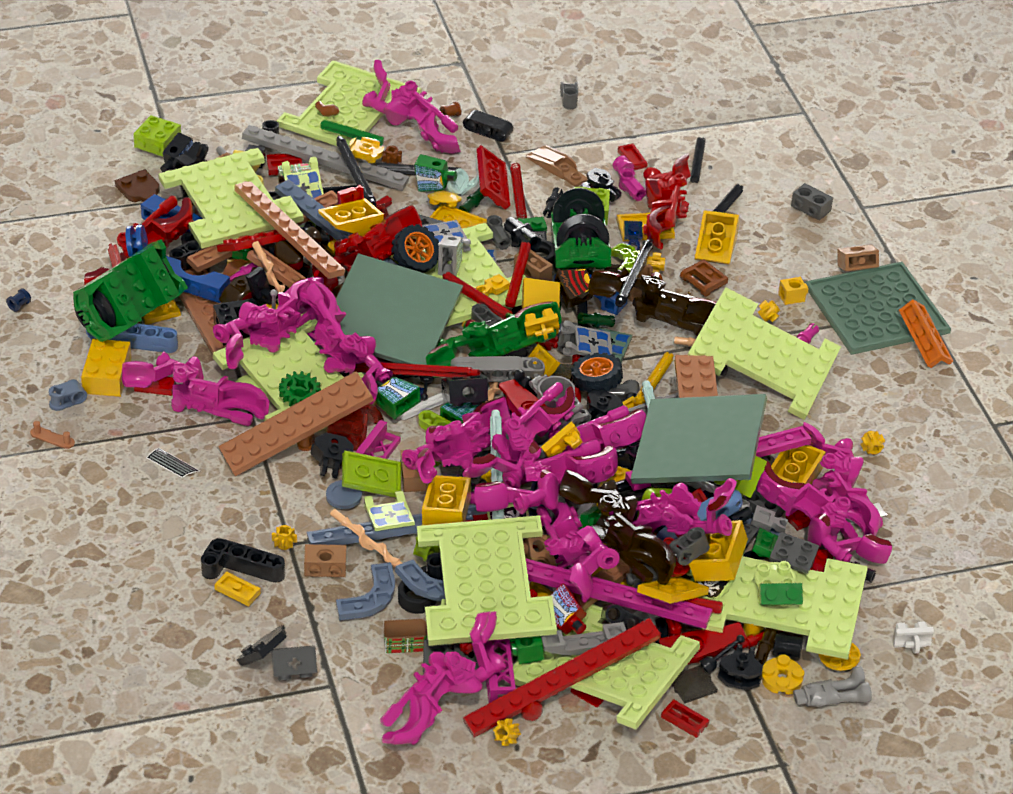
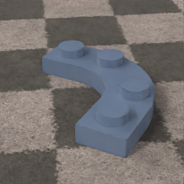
(419, 581)
(373, 601)

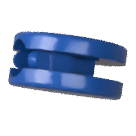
(135, 240)

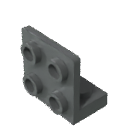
(796, 551)

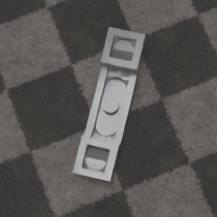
(580, 643)

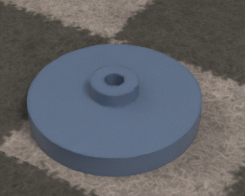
(342, 497)

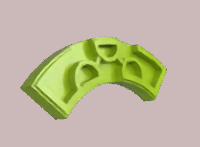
(626, 253)

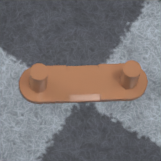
(63, 441)

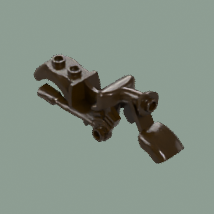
(617, 530)

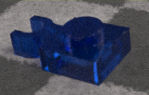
(633, 232)

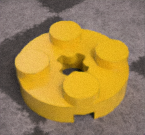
(366, 149)
(786, 666)

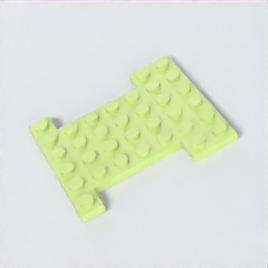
(346, 91)
(222, 209)
(474, 270)
(764, 351)
(294, 354)
(486, 573)
(825, 616)
(631, 682)

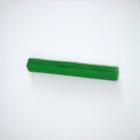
(349, 131)

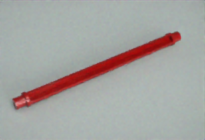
(423, 370)

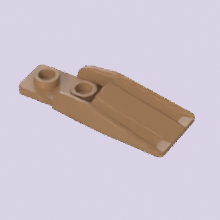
(557, 164)

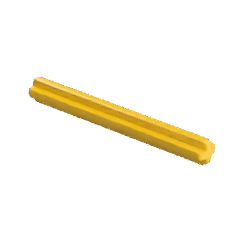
(655, 375)

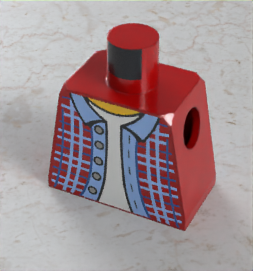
(568, 611)

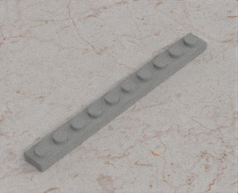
(324, 157)

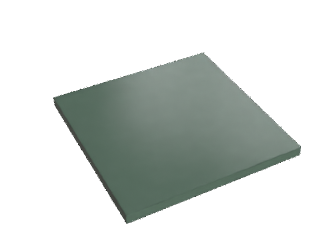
(867, 304)
(397, 308)
(699, 439)

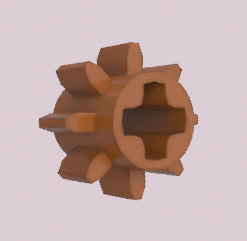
(392, 155)

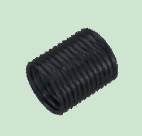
(788, 645)

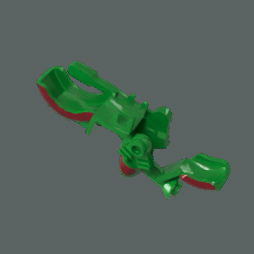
(492, 340)

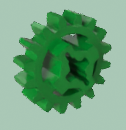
(299, 387)

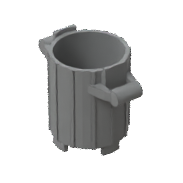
(542, 383)

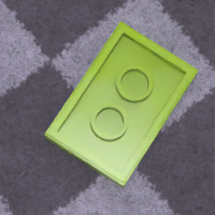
(371, 473)

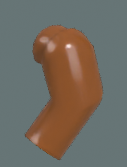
(326, 110)

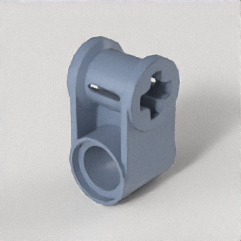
(67, 394)

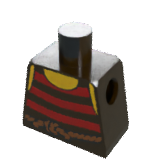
(573, 286)

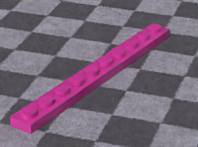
(767, 445)
(621, 595)

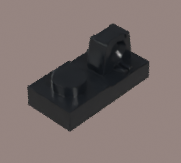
(259, 286)

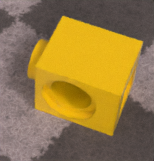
(792, 290)

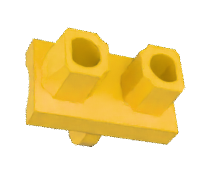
(541, 325)

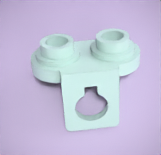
(462, 183)

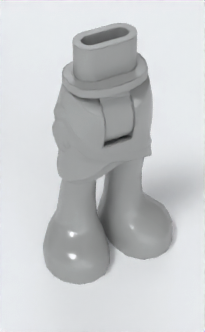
(825, 692)

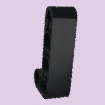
(243, 559)

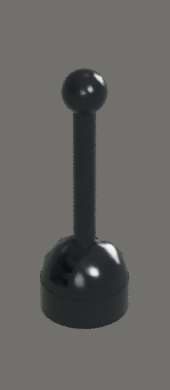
(426, 380)
(710, 663)

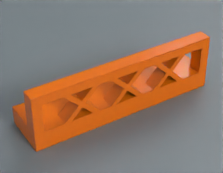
(925, 334)

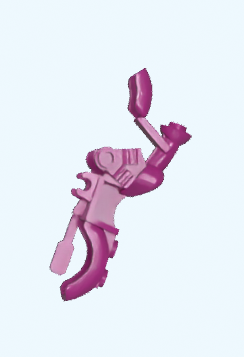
(409, 104)
(264, 324)
(344, 349)
(197, 392)
(841, 482)
(576, 546)
(445, 675)

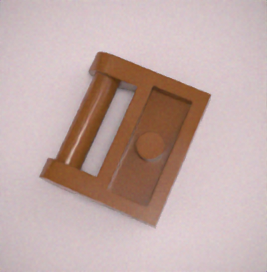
(707, 273)

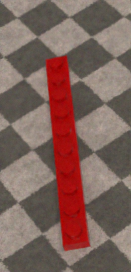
(562, 677)

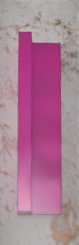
(375, 439)
(492, 682)

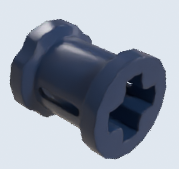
(19, 299)

